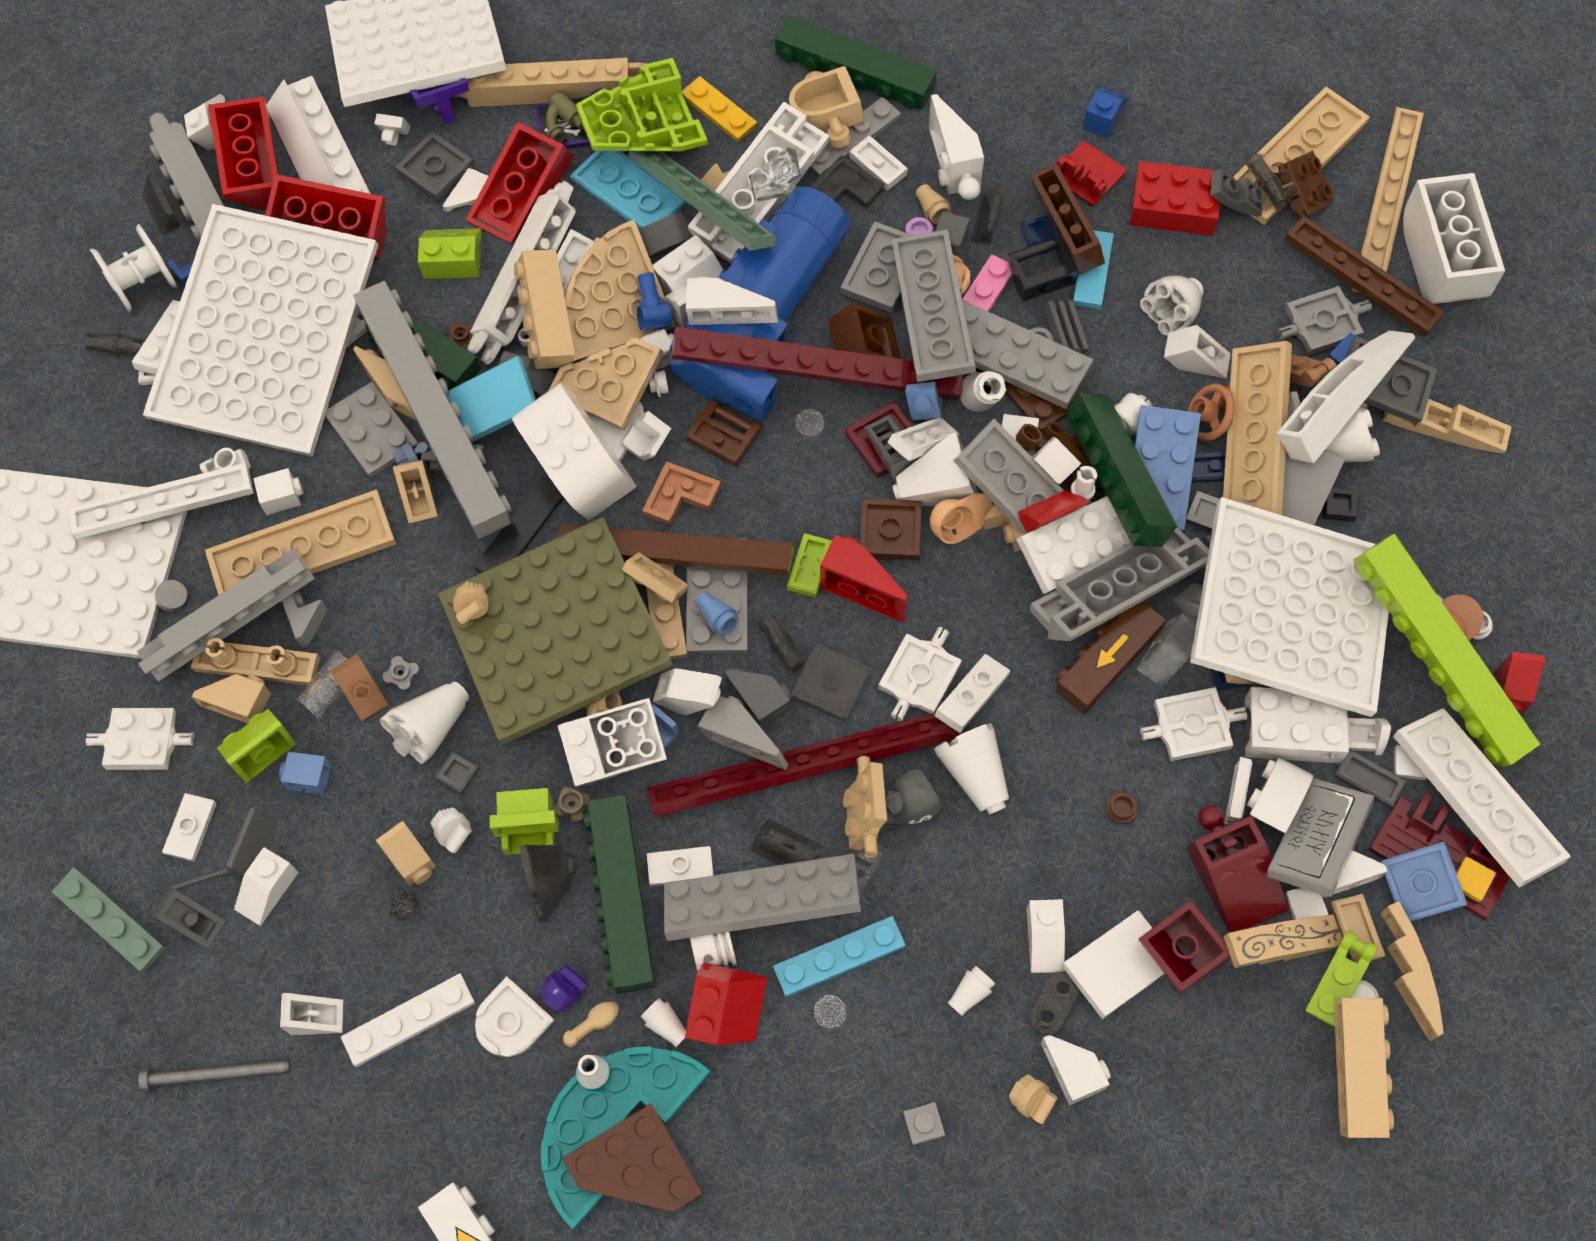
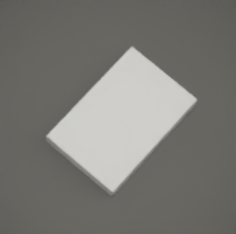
(1114, 966)

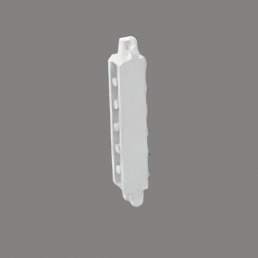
(501, 311)

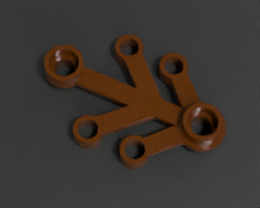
(1031, 437)

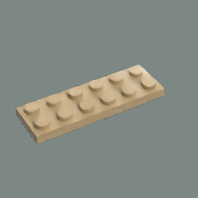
(1320, 127)
(1261, 408)
(322, 537)

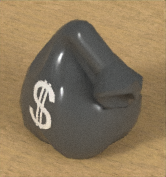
(911, 799)

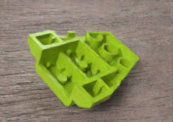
(642, 113)

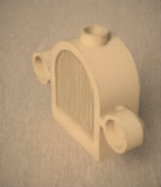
(829, 103)

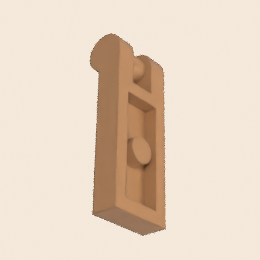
(1309, 371)

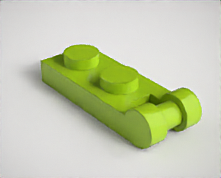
(1340, 977)

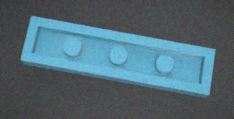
(839, 956)

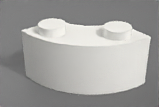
(1280, 794)

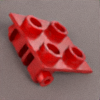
(1090, 172)

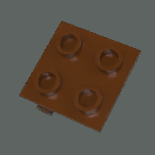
(1309, 182)

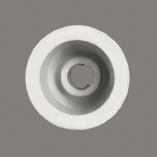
(973, 393)

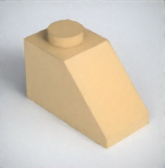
(234, 697)
(406, 854)

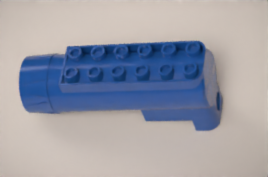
(807, 236)

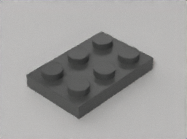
(1403, 389)

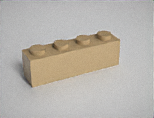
(544, 309)
(1362, 1067)

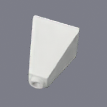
(935, 476)

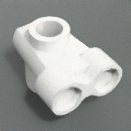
(225, 458)

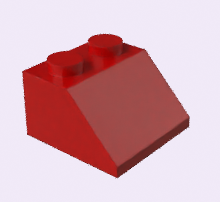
(725, 1005)

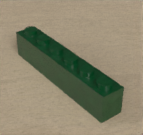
(866, 65)
(1121, 470)
(620, 895)

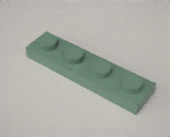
(109, 919)

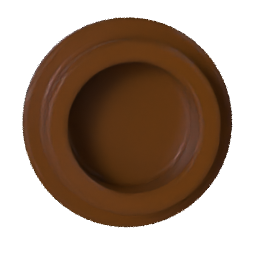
(1121, 808)

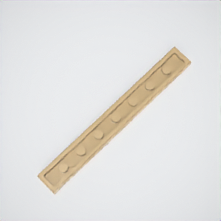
(1391, 187)

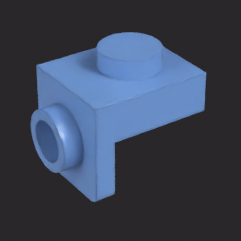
(923, 401)

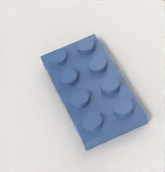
(1168, 448)

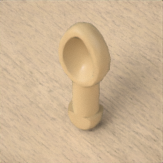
(598, 1018)

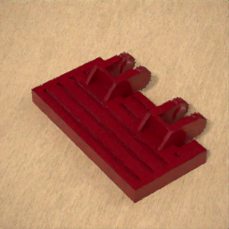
(1406, 834)

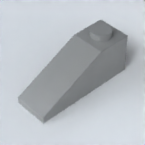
(735, 728)

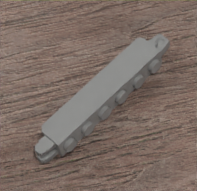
(185, 170)

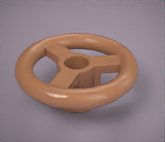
(1209, 410)

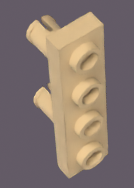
(263, 662)

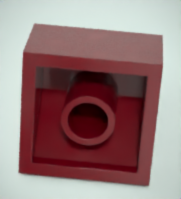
(1185, 947)

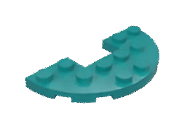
(583, 1113)

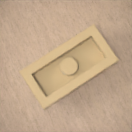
(655, 577)

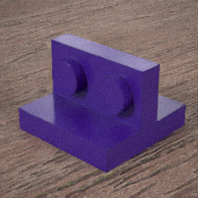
(439, 97)

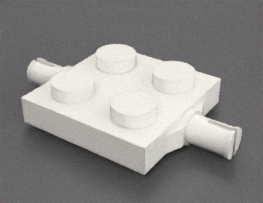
(920, 674)
(1193, 724)
(139, 739)

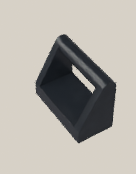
(1048, 280)

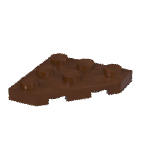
(634, 1164)

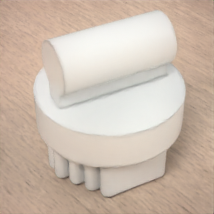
(450, 828)

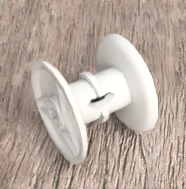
(134, 267)

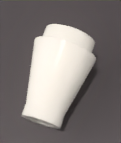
(971, 990)
(664, 1022)
(597, 1076)

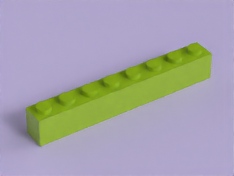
(1446, 652)

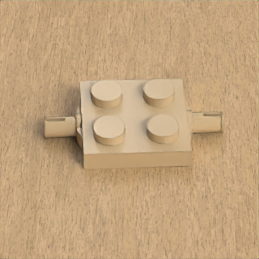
(865, 807)

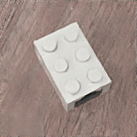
(1294, 727)

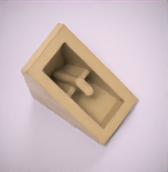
(415, 491)

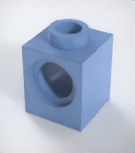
(305, 772)

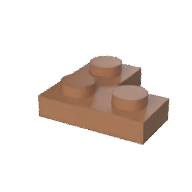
(679, 485)

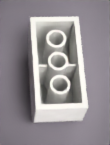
(1451, 240)
(573, 452)

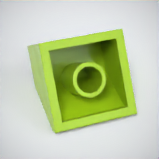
(450, 253)
(256, 745)

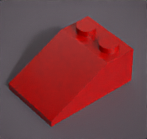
(858, 577)

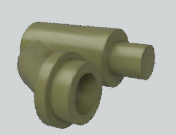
(566, 109)

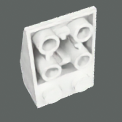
(612, 742)

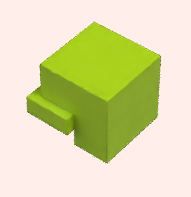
(524, 819)

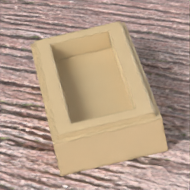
(1354, 916)

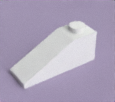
(720, 302)

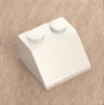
(687, 261)

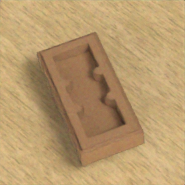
(359, 687)

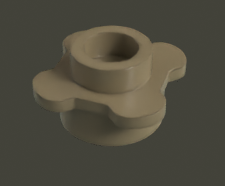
(571, 795)

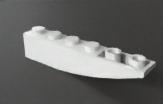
(1339, 396)

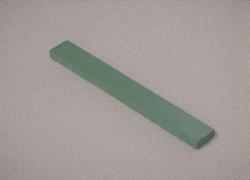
(704, 199)

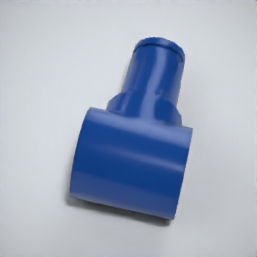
(652, 311)

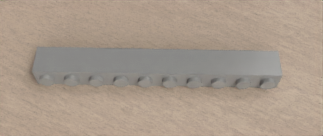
(432, 410)

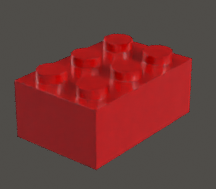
(1174, 199)

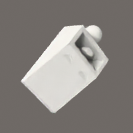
(956, 150)

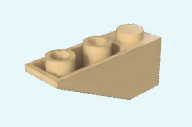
(383, 379)

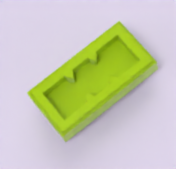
(806, 568)

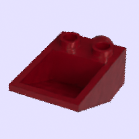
(1236, 876)

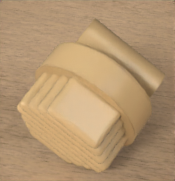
(470, 602)
(1032, 1098)

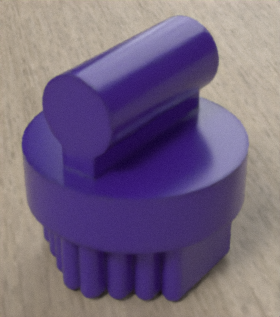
(562, 988)

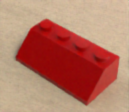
(244, 150)
(328, 208)

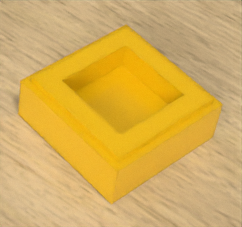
(1474, 878)

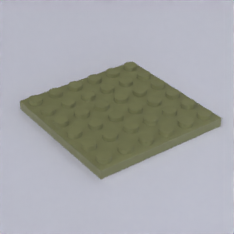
(556, 632)

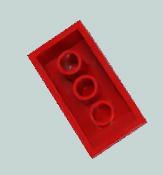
(522, 172)

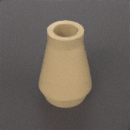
(932, 203)

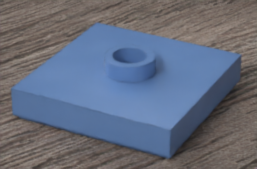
(1424, 881)

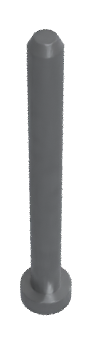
(148, 1078)

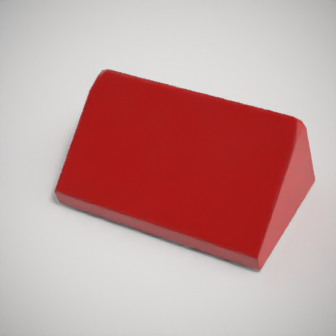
(1050, 510)

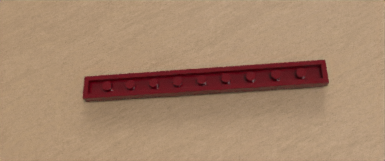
(802, 361)
(802, 762)

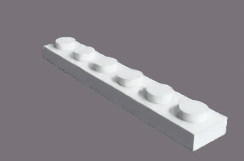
(160, 500)

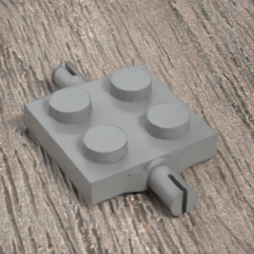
(1323, 319)

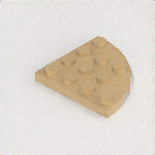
(606, 292)

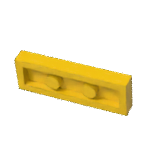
(719, 109)

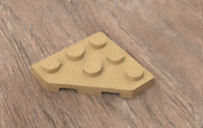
(612, 380)

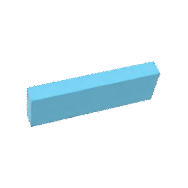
(1091, 284)

